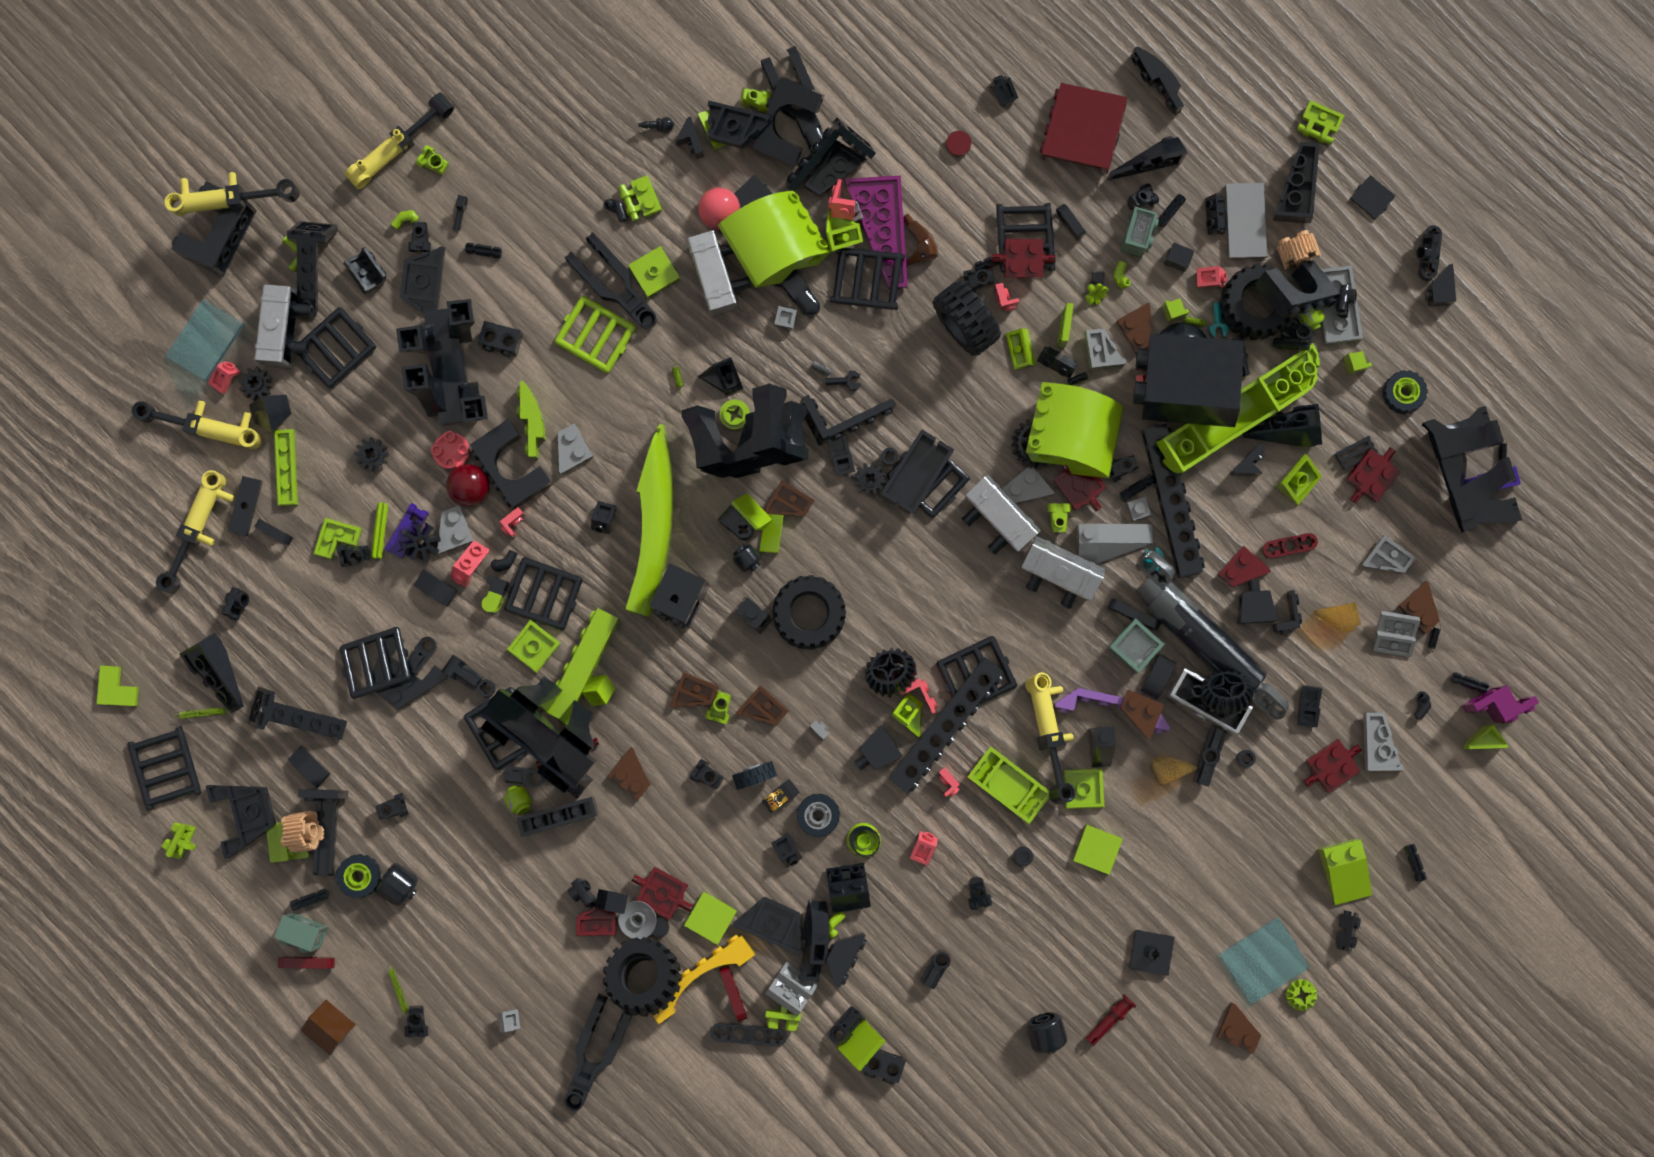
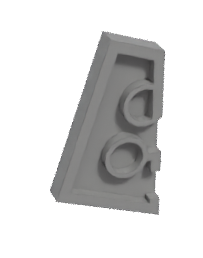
(1378, 745)

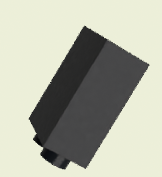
(1190, 380)

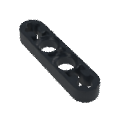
(748, 1037)

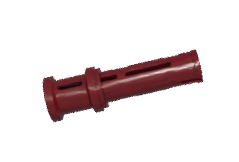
(1117, 1013)

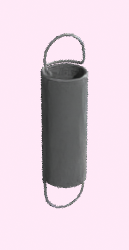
(819, 367)

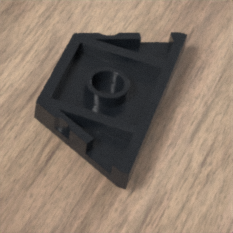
(735, 125)
(423, 279)
(773, 923)

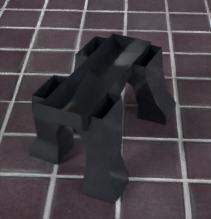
(448, 390)
(768, 436)
(1472, 500)
(562, 753)

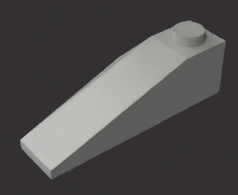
(1109, 541)

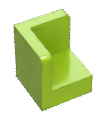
(1174, 310)
(1356, 362)
(598, 690)

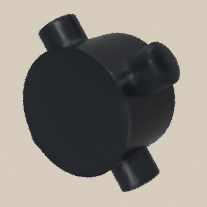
(1097, 277)

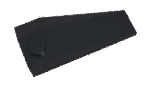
(1163, 154)
(1295, 428)
(213, 665)

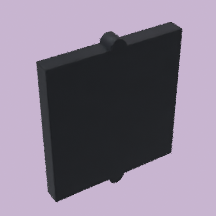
(751, 191)
(1372, 197)

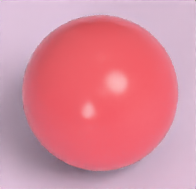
(716, 206)

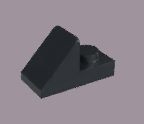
(687, 135)
(1246, 467)

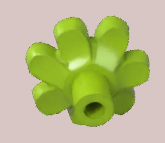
(1095, 293)

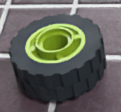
(1413, 383)
(347, 881)

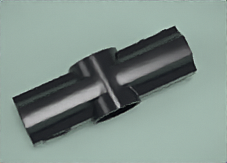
(1205, 768)

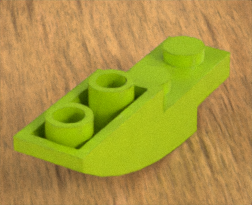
(530, 412)

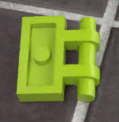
(1322, 117)
(645, 195)

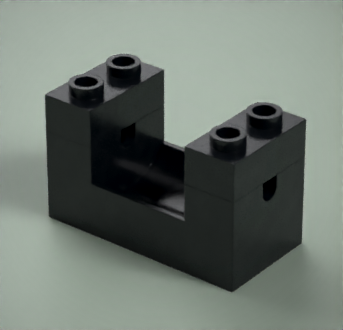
(221, 241)
(680, 588)

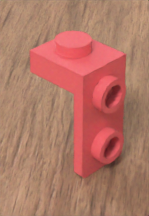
(841, 207)
(467, 563)
(923, 688)

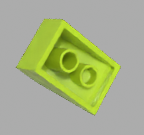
(1346, 871)

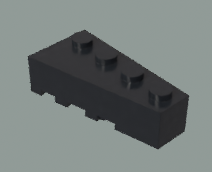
(1299, 191)

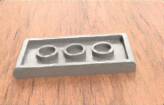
(1245, 220)
(1337, 329)

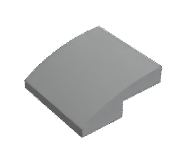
(1396, 634)
(790, 990)

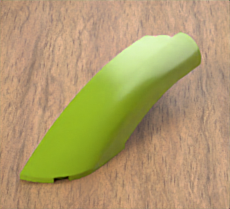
(1258, 402)
(657, 508)

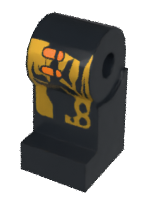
(780, 796)

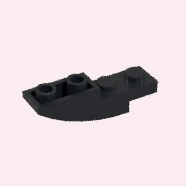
(1157, 72)
(816, 939)

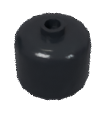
(397, 885)
(1046, 1032)

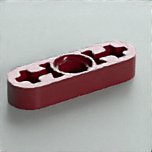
(1274, 543)
(306, 962)
(733, 993)

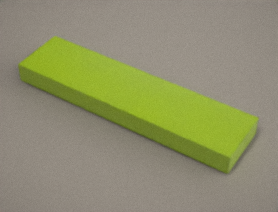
(285, 467)

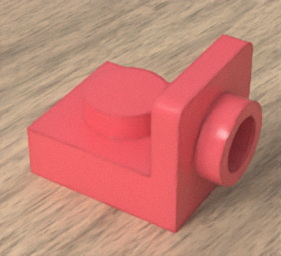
(1211, 277)
(1002, 295)
(222, 376)
(514, 519)
(947, 778)
(924, 848)

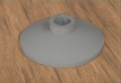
(631, 926)

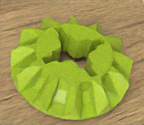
(733, 405)
(1294, 990)

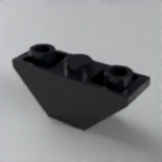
(843, 956)

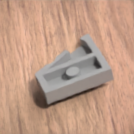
(1101, 350)
(571, 449)
(1027, 486)
(453, 530)
(1389, 556)

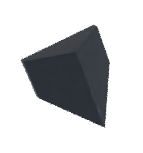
(723, 376)
(270, 411)

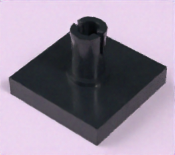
(1151, 952)

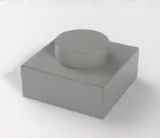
(785, 317)
(1138, 509)
(820, 728)
(508, 1020)

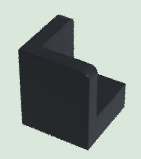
(1179, 257)
(611, 901)

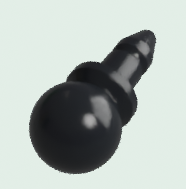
(665, 124)

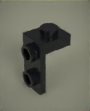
(1296, 618)

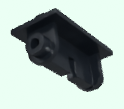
(1214, 205)
(1064, 366)
(1348, 938)

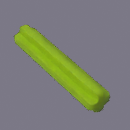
(379, 530)

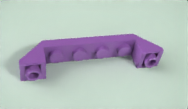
(1068, 704)

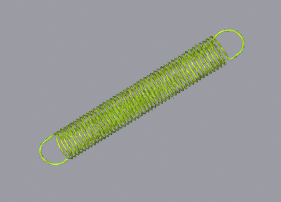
(203, 712)
(397, 991)

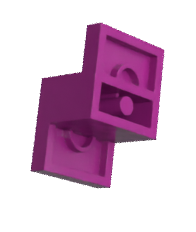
(1501, 704)

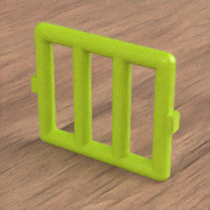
(575, 348)

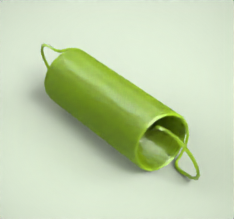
(1195, 321)
(677, 376)

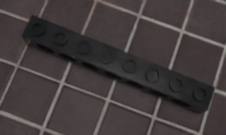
(1168, 510)
(908, 783)

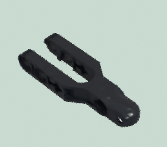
(806, 120)
(800, 294)
(629, 299)
(586, 1070)

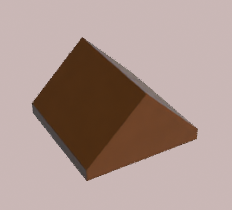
(327, 1027)

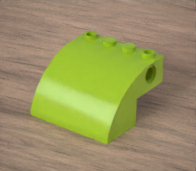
(774, 238)
(1075, 429)

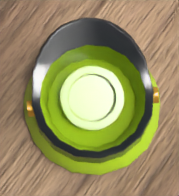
(863, 840)

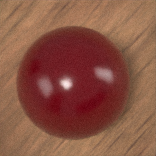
(467, 485)

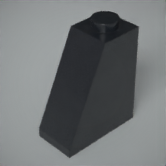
(1101, 746)

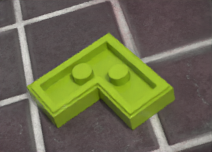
(333, 533)
(110, 690)

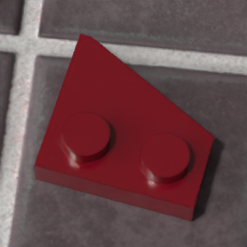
(1242, 568)
(596, 923)

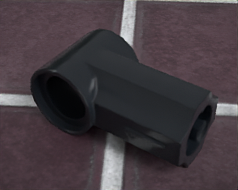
(458, 670)
(934, 970)

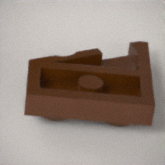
(1137, 327)
(789, 501)
(1422, 605)
(693, 691)
(763, 707)
(1142, 711)
(630, 775)
(1238, 1030)

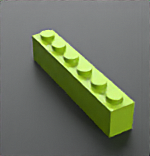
(584, 660)

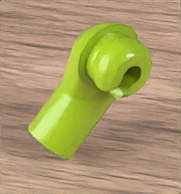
(404, 216)
(1119, 277)
(833, 922)

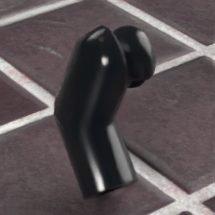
(616, 207)
(504, 564)
(1424, 705)

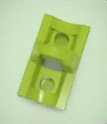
(176, 847)
(774, 1015)

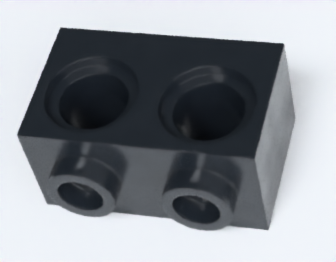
(501, 333)
(885, 1059)

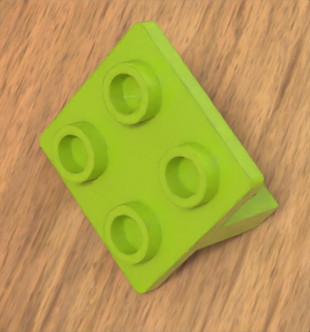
(277, 852)

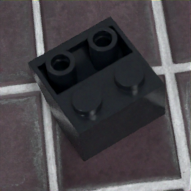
(848, 888)

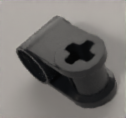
(734, 522)

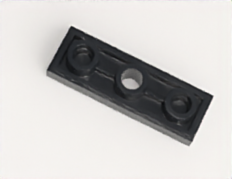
(247, 494)

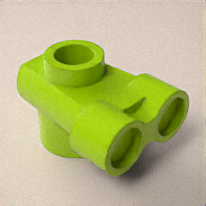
(755, 98)
(429, 159)
(1058, 511)
(717, 711)

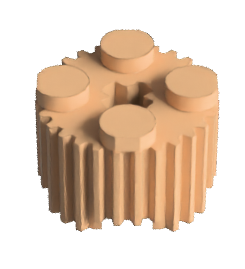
(1298, 249)
(301, 831)

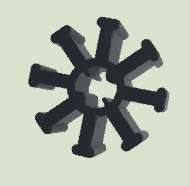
(418, 534)

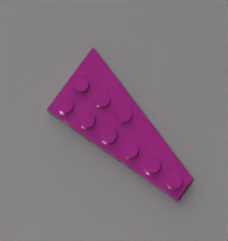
(883, 218)

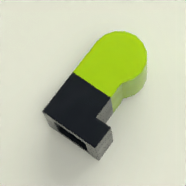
(496, 594)

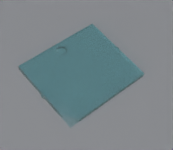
(205, 340)
(1264, 960)

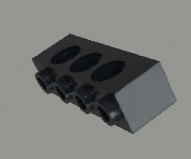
(557, 816)

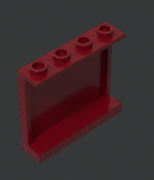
(1084, 126)

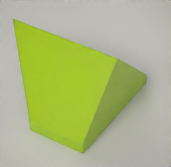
(842, 232)
(909, 714)
(1486, 738)

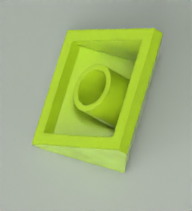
(1299, 479)

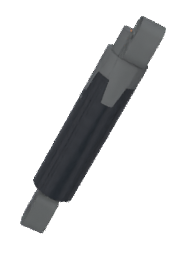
(1202, 633)

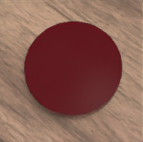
(958, 143)

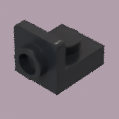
(1003, 89)
(602, 517)
(786, 850)

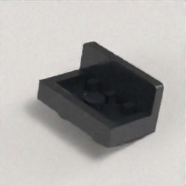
(365, 271)

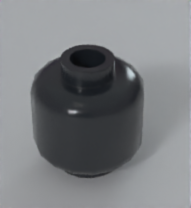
(746, 558)

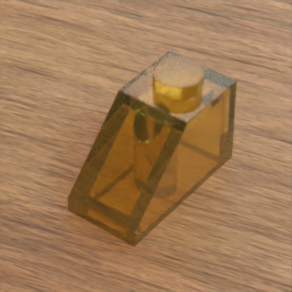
(1340, 616)
(1169, 768)

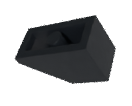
(1442, 289)

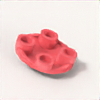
(450, 450)

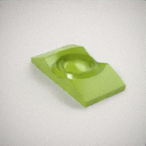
(1009, 785)

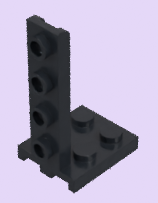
(817, 151)
(308, 236)
(817, 423)
(265, 710)
(327, 816)

